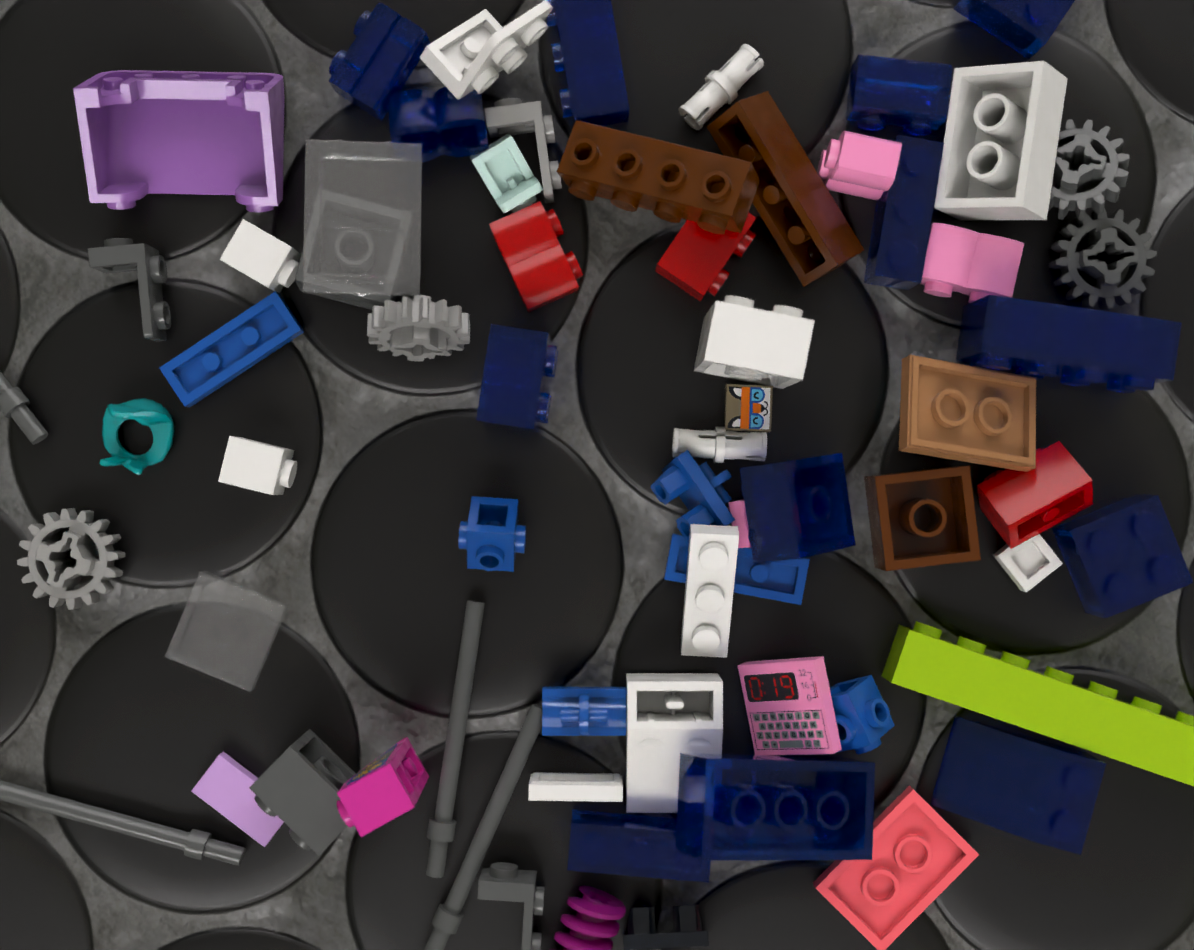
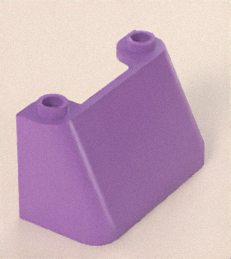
(182, 135)

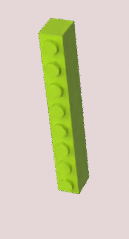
(1042, 702)

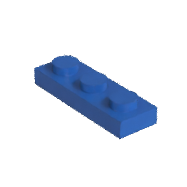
(232, 349)
(768, 580)

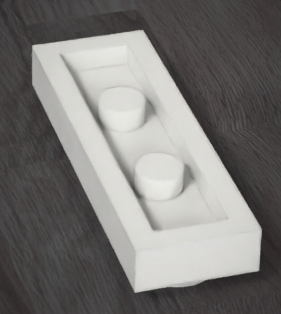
(709, 590)

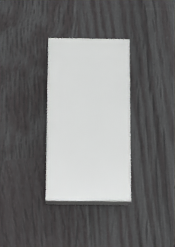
(576, 787)

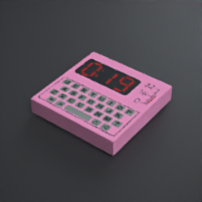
(789, 706)

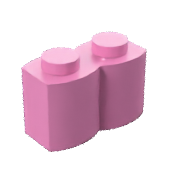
(859, 165)
(970, 263)

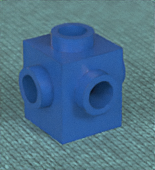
(492, 534)
(860, 714)

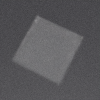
(226, 630)

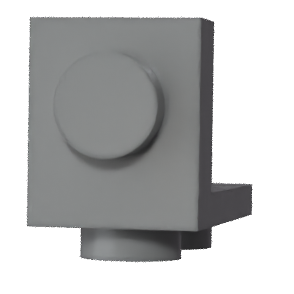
(519, 118)

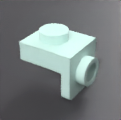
(507, 175)

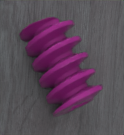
(593, 922)

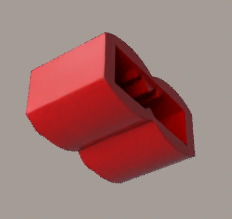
(535, 255)

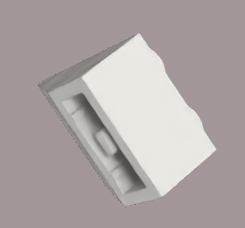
(667, 718)

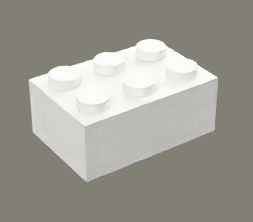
(1001, 142)
(754, 343)

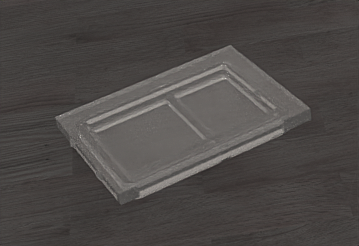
(362, 218)

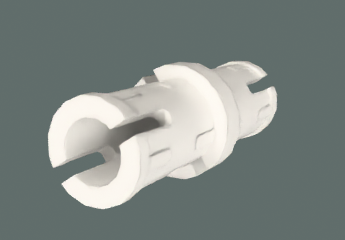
(721, 86)
(720, 444)

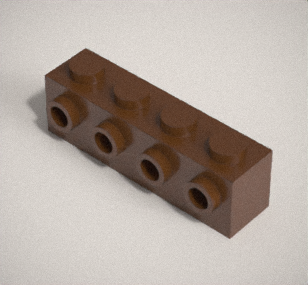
(658, 177)
(789, 190)

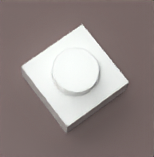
(1028, 562)

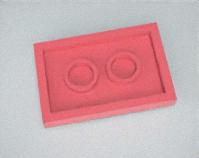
(910, 867)

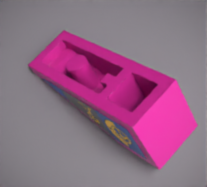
(383, 789)

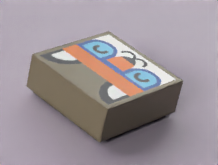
(748, 408)

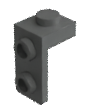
(124, 256)
(507, 883)

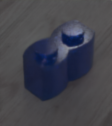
(439, 122)

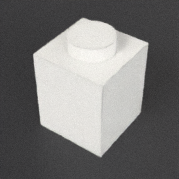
(262, 257)
(258, 466)

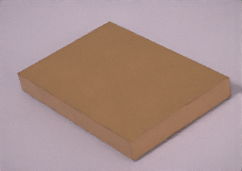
(967, 414)

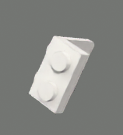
(482, 48)

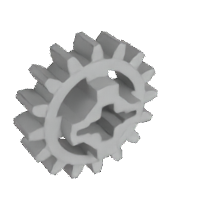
(418, 328)
(53, 569)

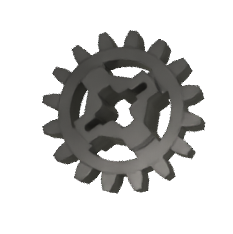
(1097, 175)
(1104, 241)

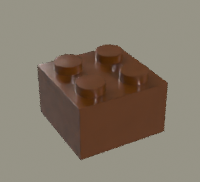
(922, 518)

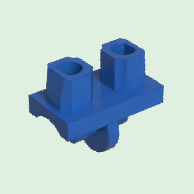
(698, 490)
(583, 711)

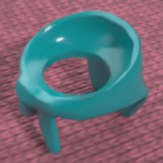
(145, 413)

